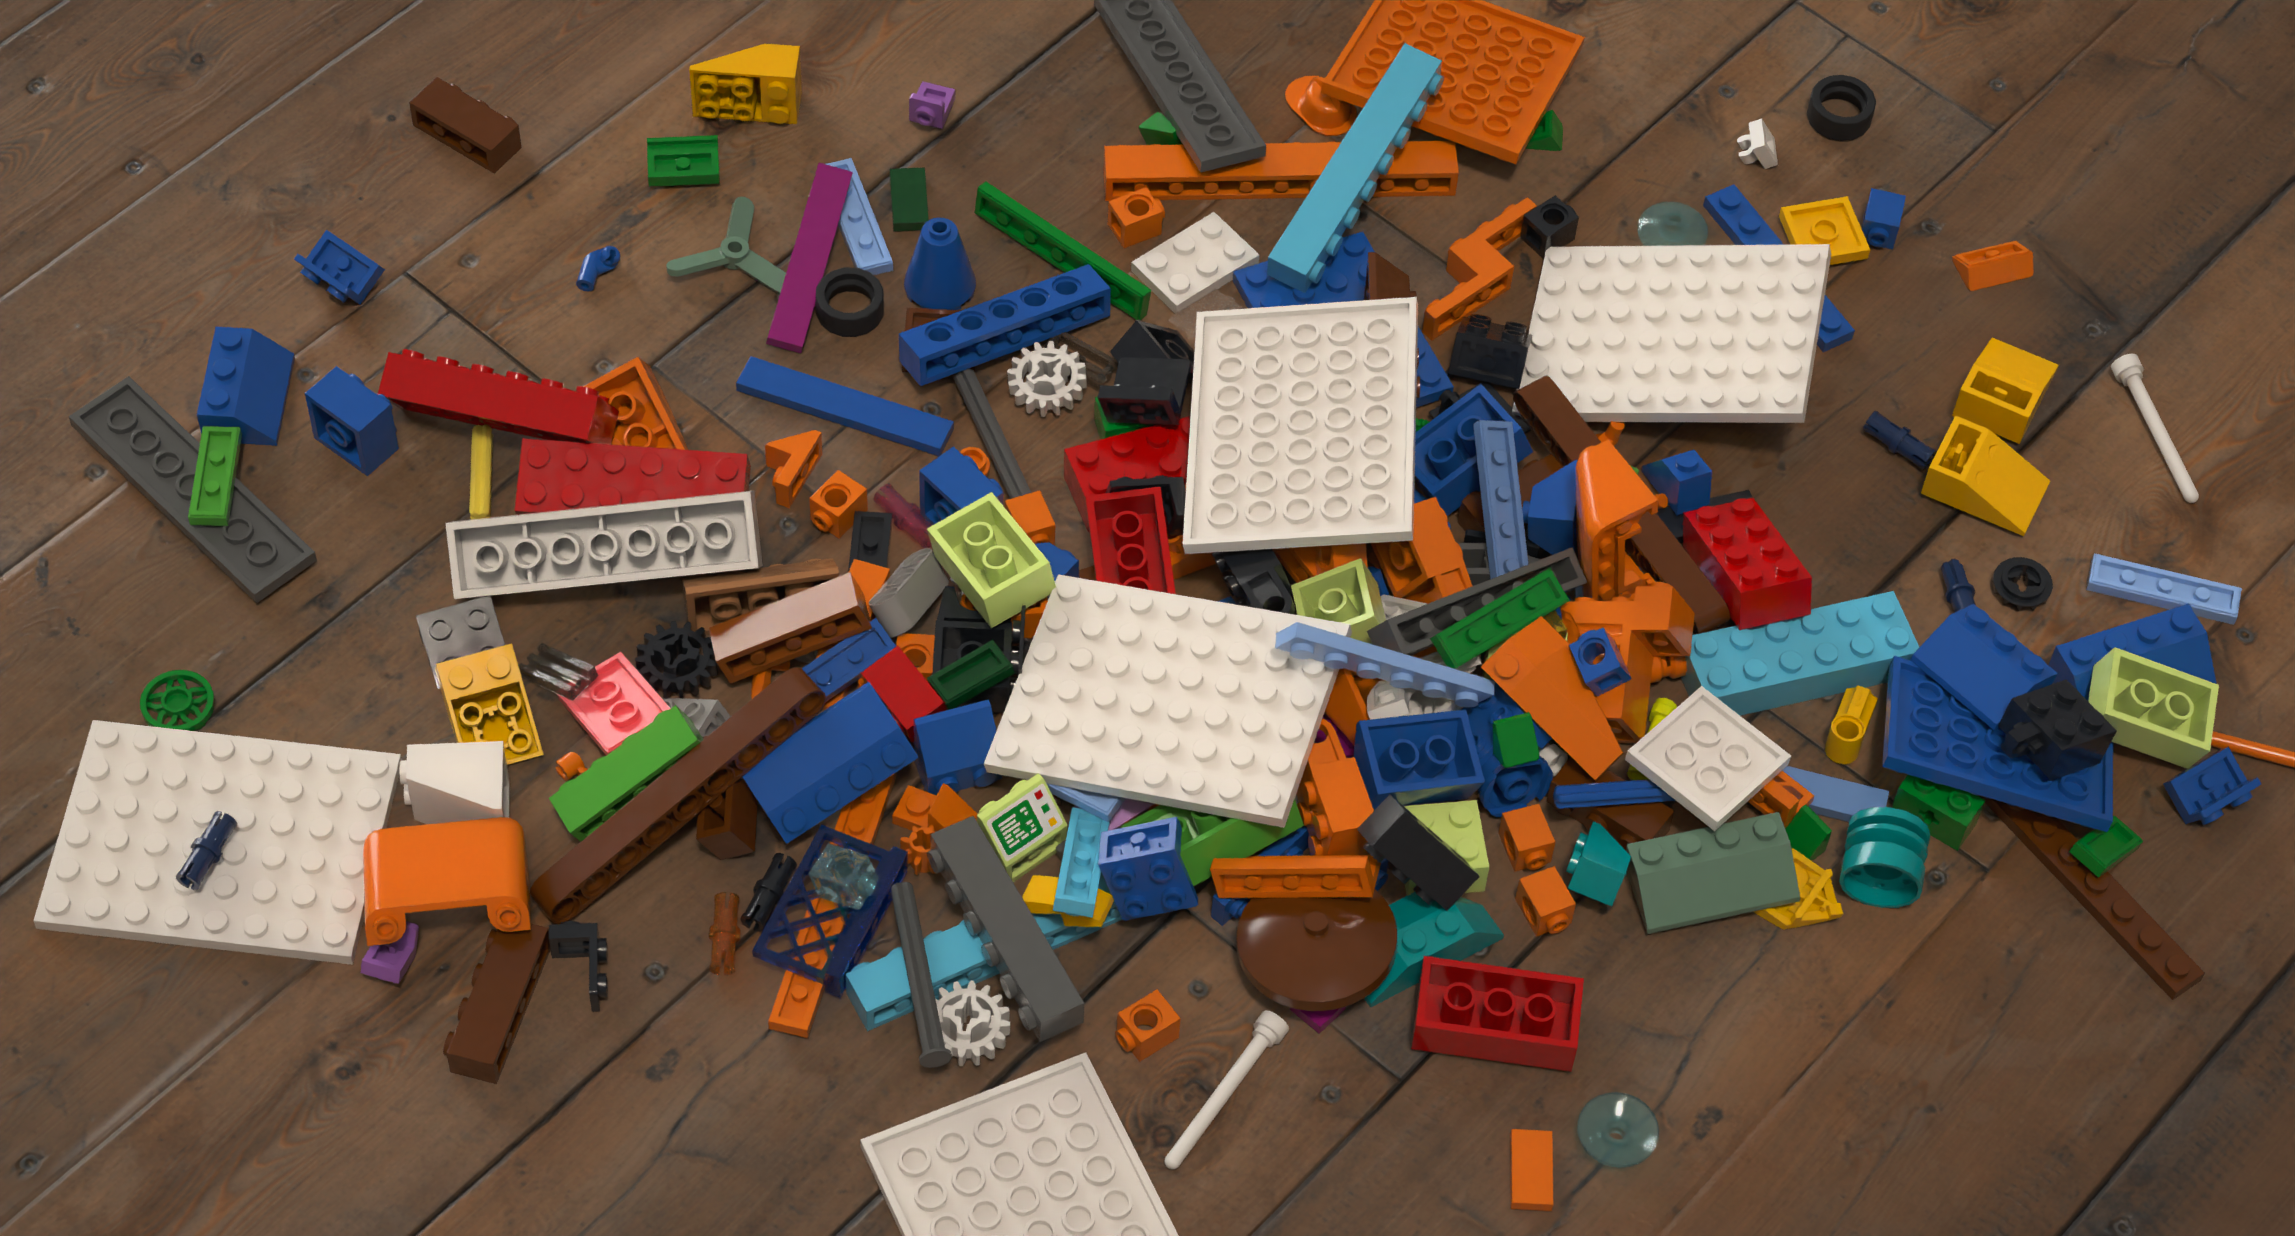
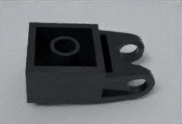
(1256, 579)
(963, 631)

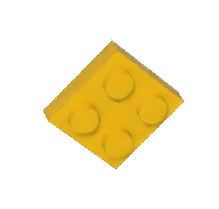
(1827, 223)

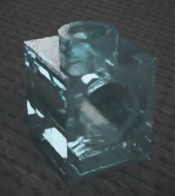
(843, 876)

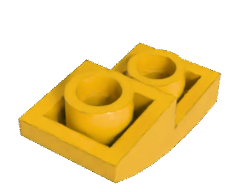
(1040, 900)

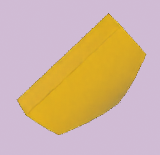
(1816, 898)

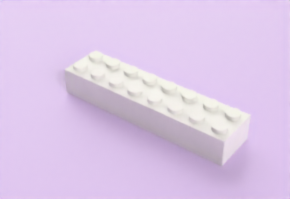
(604, 544)

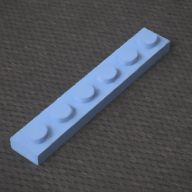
(1382, 663)

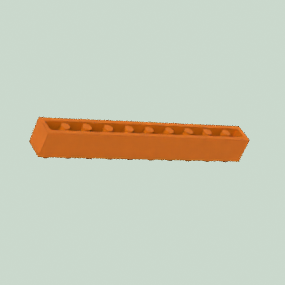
(1284, 172)

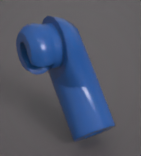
(595, 265)

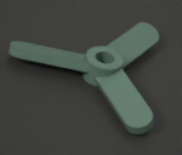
(733, 252)

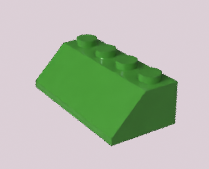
(1217, 836)

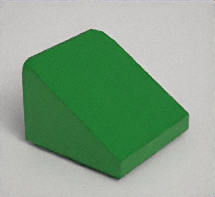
(1159, 131)
(1548, 134)
(1515, 740)
(1808, 833)

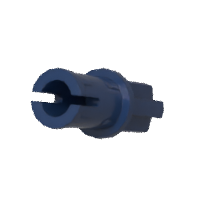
(1959, 591)

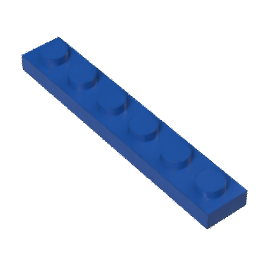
(1747, 227)

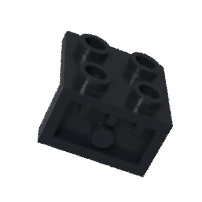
(1490, 351)
(1146, 391)

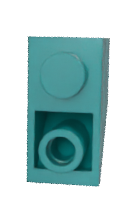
(1598, 865)

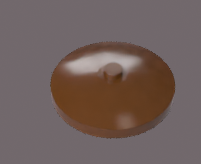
(1317, 948)

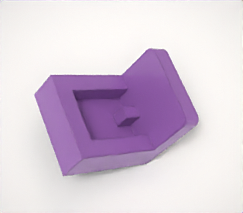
(931, 105)
(392, 960)

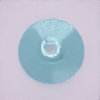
(1672, 225)
(1621, 1115)

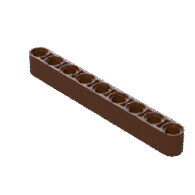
(1653, 549)
(677, 795)

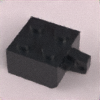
(2056, 730)

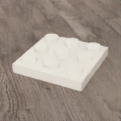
(1708, 758)

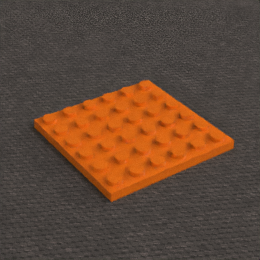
(1494, 67)

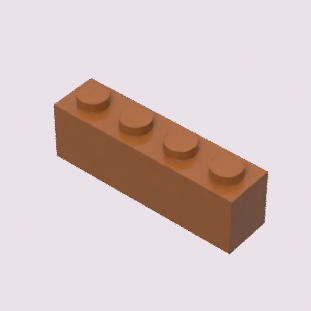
(790, 628)

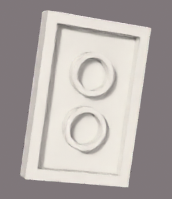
(1194, 262)

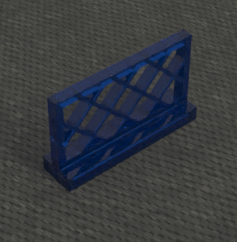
(858, 930)

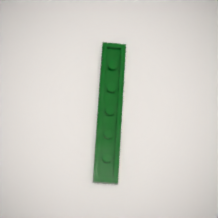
(1059, 247)

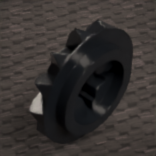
(2036, 579)

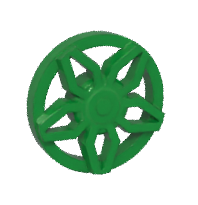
(178, 701)

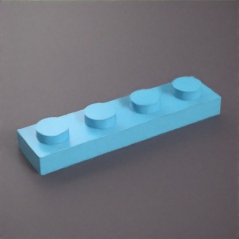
(1079, 866)

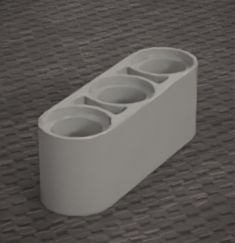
(909, 592)

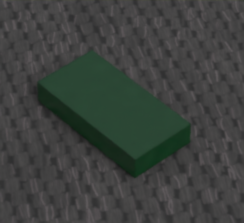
(908, 198)
(971, 675)

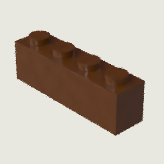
(497, 1002)

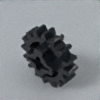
(681, 656)

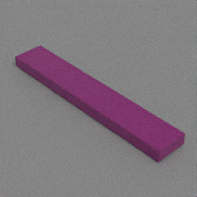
(809, 258)

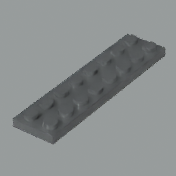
(1183, 82)
(161, 463)

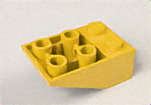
(749, 85)
(2004, 389)
(1985, 477)
(490, 702)

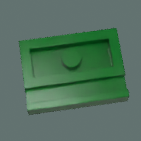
(683, 160)

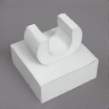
(1760, 145)

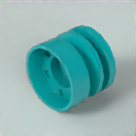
(1884, 857)

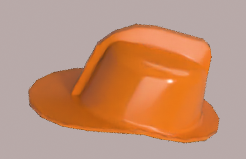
(1318, 110)

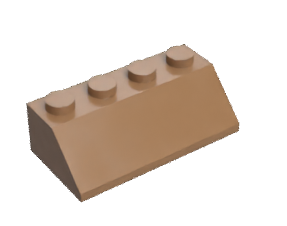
(731, 594)

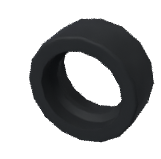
(1847, 89)
(849, 280)

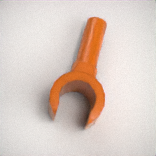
(570, 765)

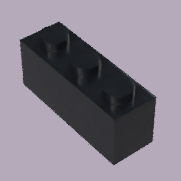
(1416, 854)

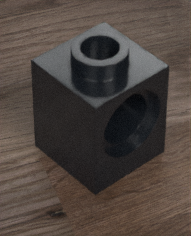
(1549, 226)

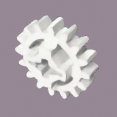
(1047, 378)
(986, 1026)

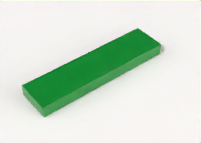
(1499, 619)

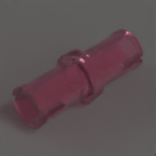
(905, 514)

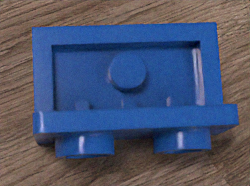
(342, 267)
(2209, 787)

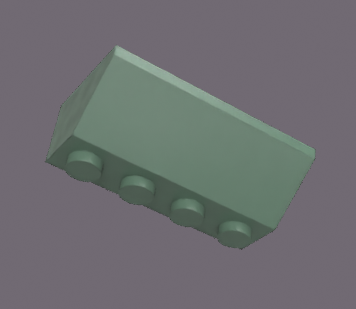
(1712, 873)

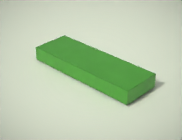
(215, 476)

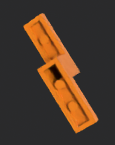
(1478, 269)

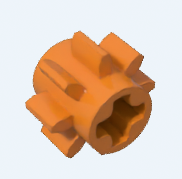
(917, 846)

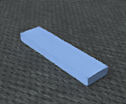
(861, 228)
(2163, 588)

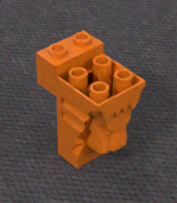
(1648, 627)

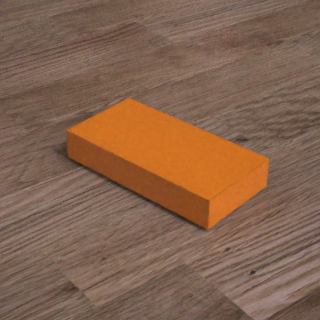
(1531, 1169)

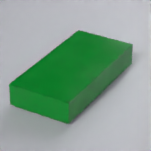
(2104, 850)

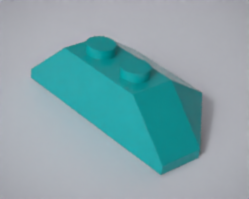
(1433, 933)

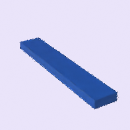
(845, 406)

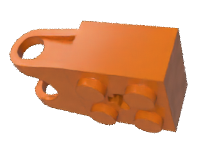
(1430, 563)
(1334, 797)

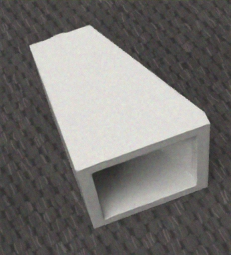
(456, 781)

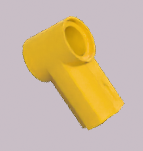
(1850, 725)

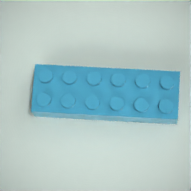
(1802, 655)

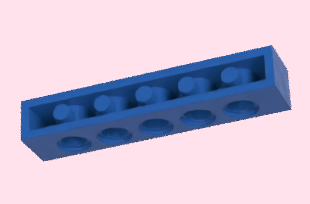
(1004, 324)

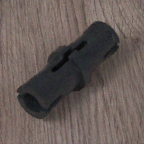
(768, 892)

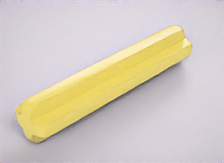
(481, 472)

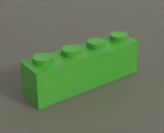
(624, 772)

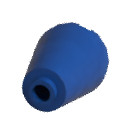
(940, 268)
(1513, 786)

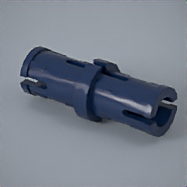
(1899, 440)
(206, 850)

